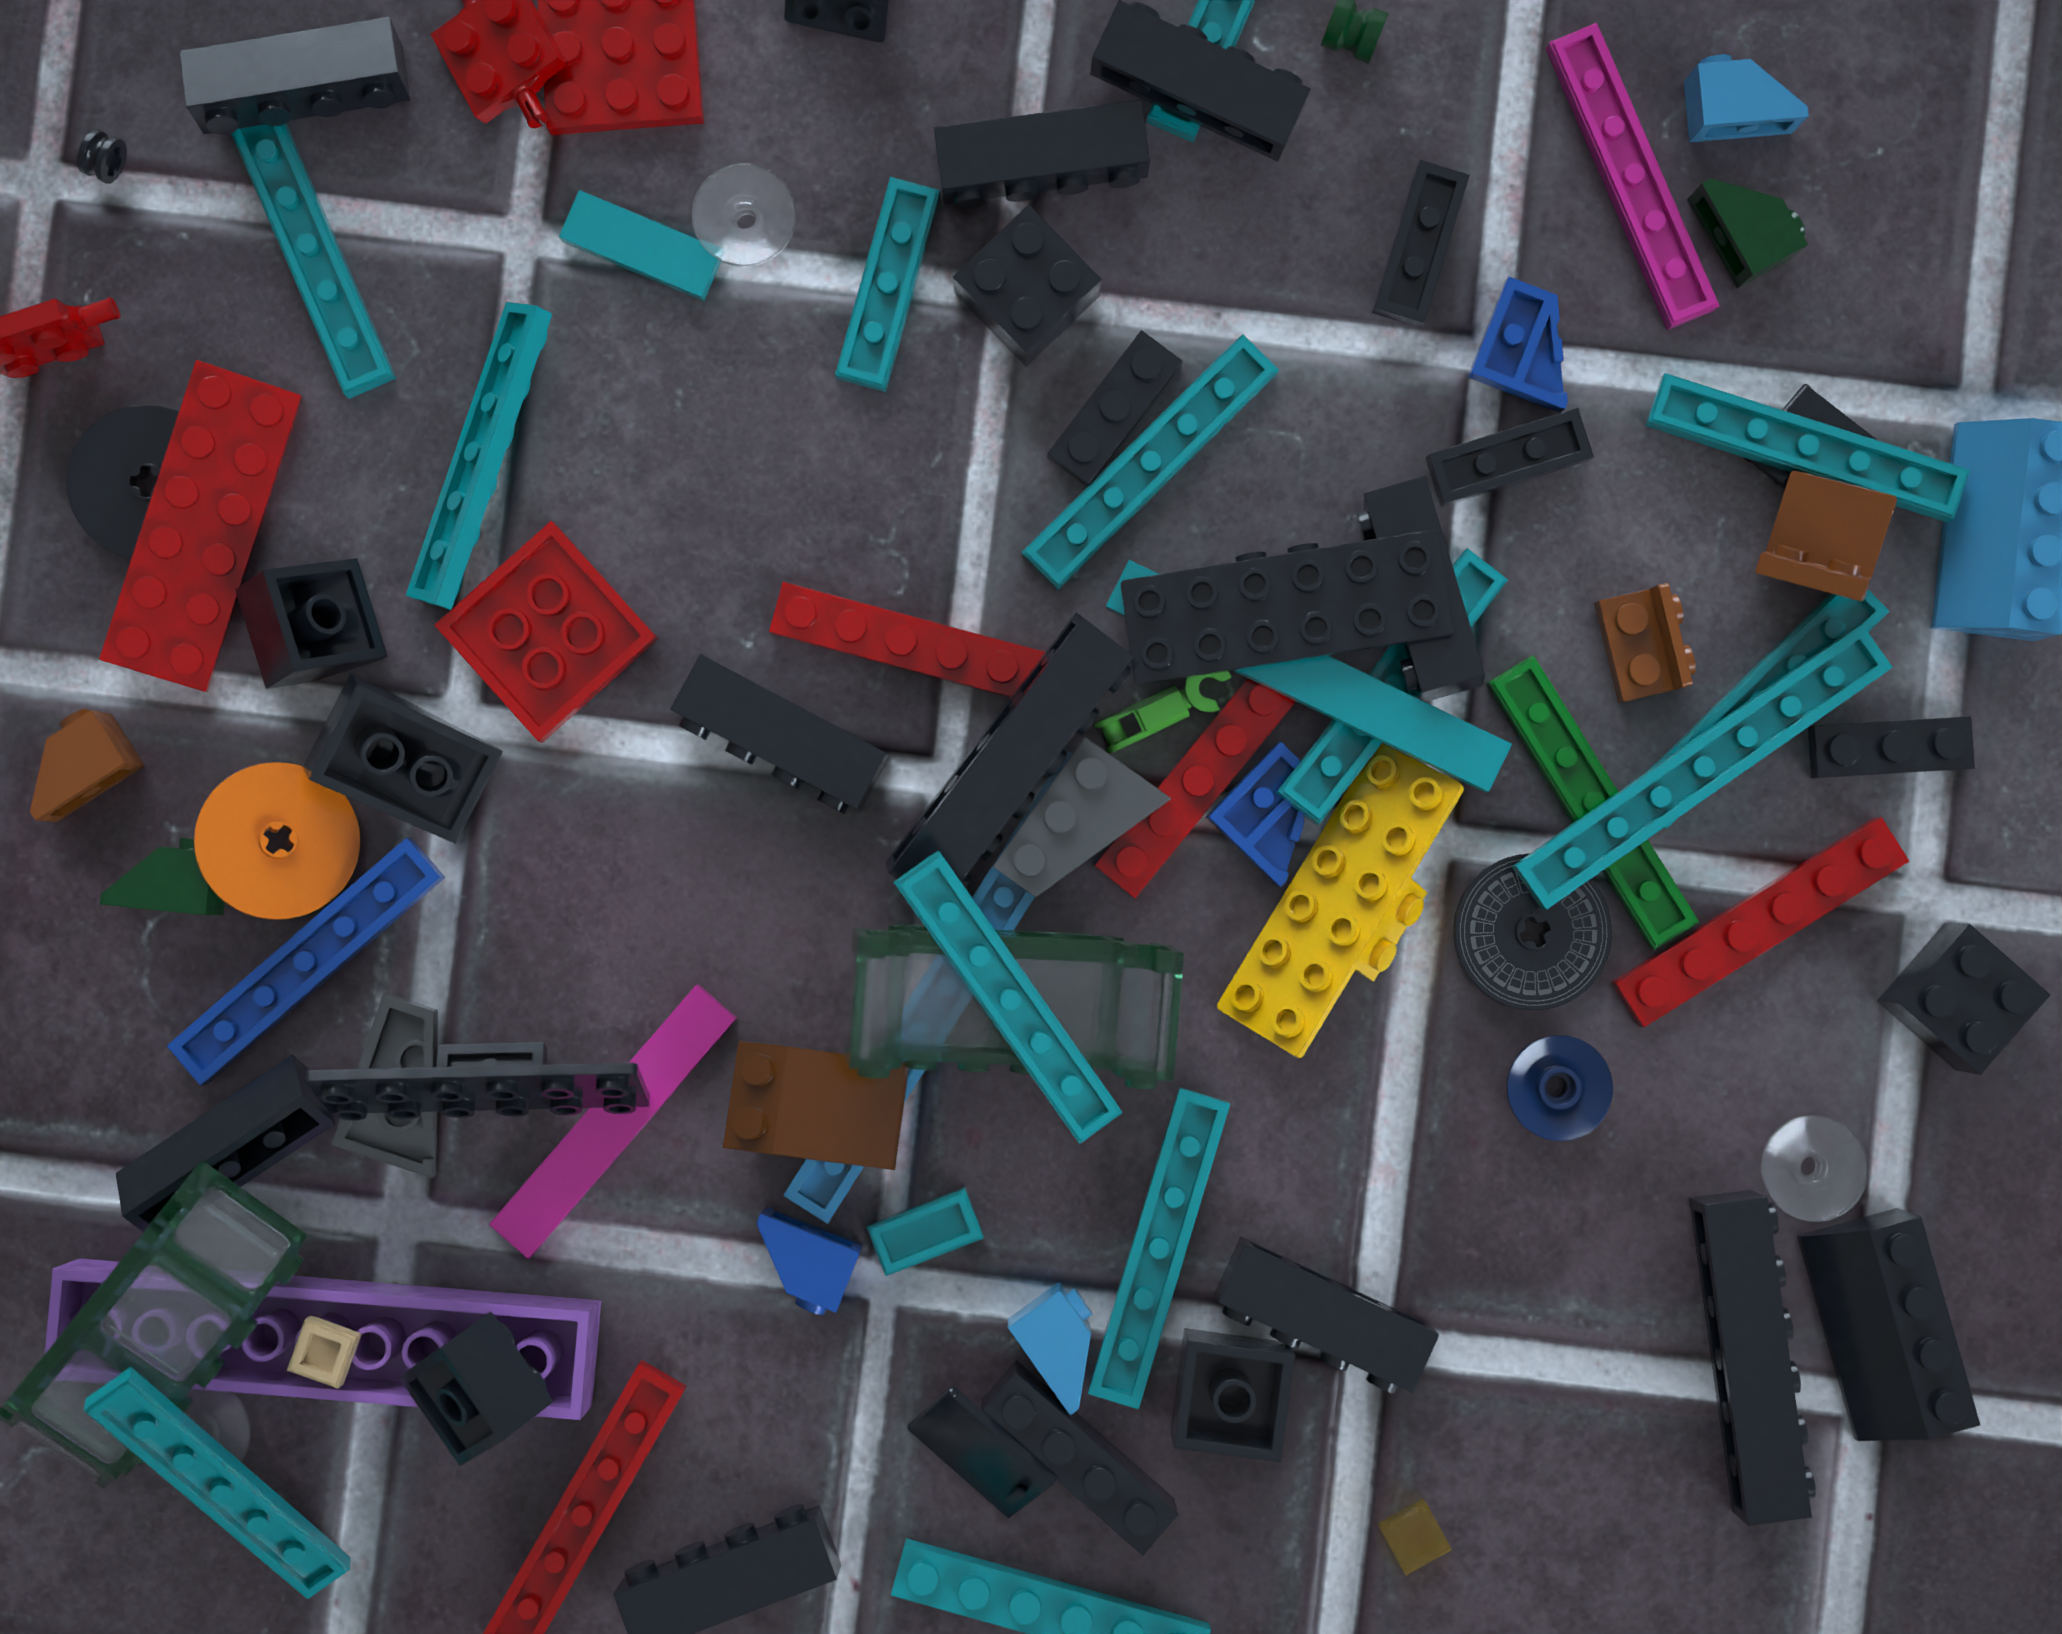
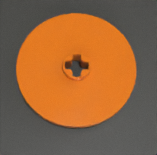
(281, 884)

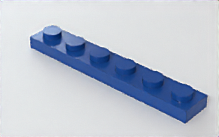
(305, 961)

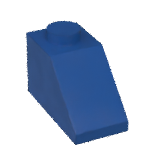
(809, 1260)

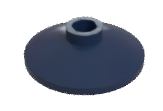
(1585, 1091)

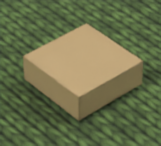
(324, 1351)

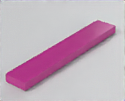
(1632, 176)
(603, 1136)

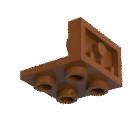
(1827, 535)

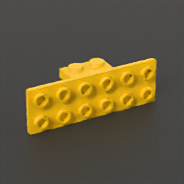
(1344, 901)

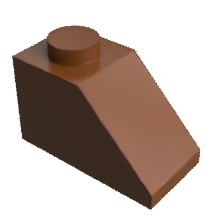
(81, 764)

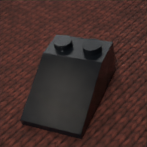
(401, 759)

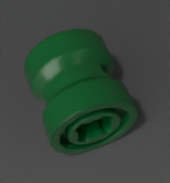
(1354, 30)

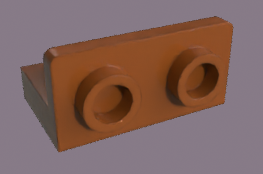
(1645, 643)

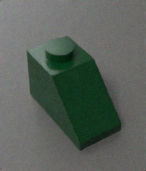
(1747, 228)
(166, 882)

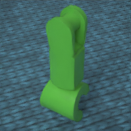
(1158, 711)

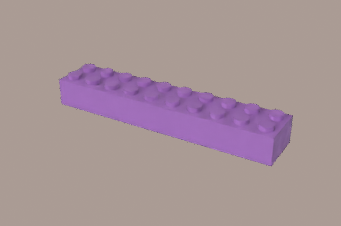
(397, 1329)

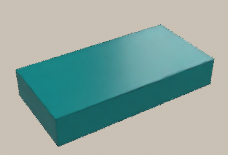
(925, 1231)

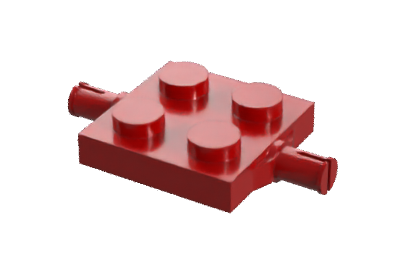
(500, 57)
(51, 333)

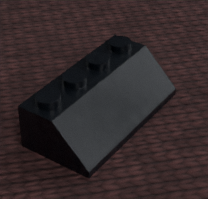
(1888, 1328)

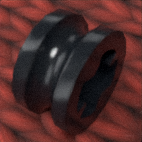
(102, 156)

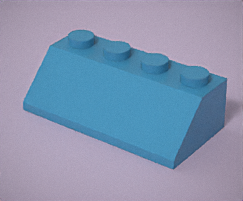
(2005, 544)

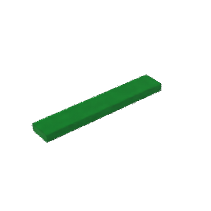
(1580, 787)

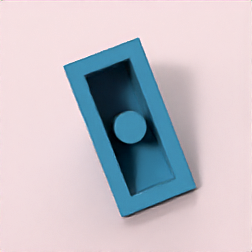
(1738, 101)
(1056, 1340)

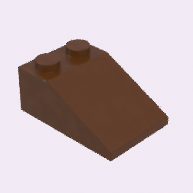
(813, 1107)

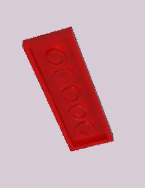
(201, 526)

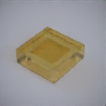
(1414, 1536)

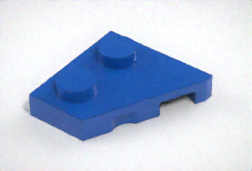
(1523, 346)
(1259, 819)

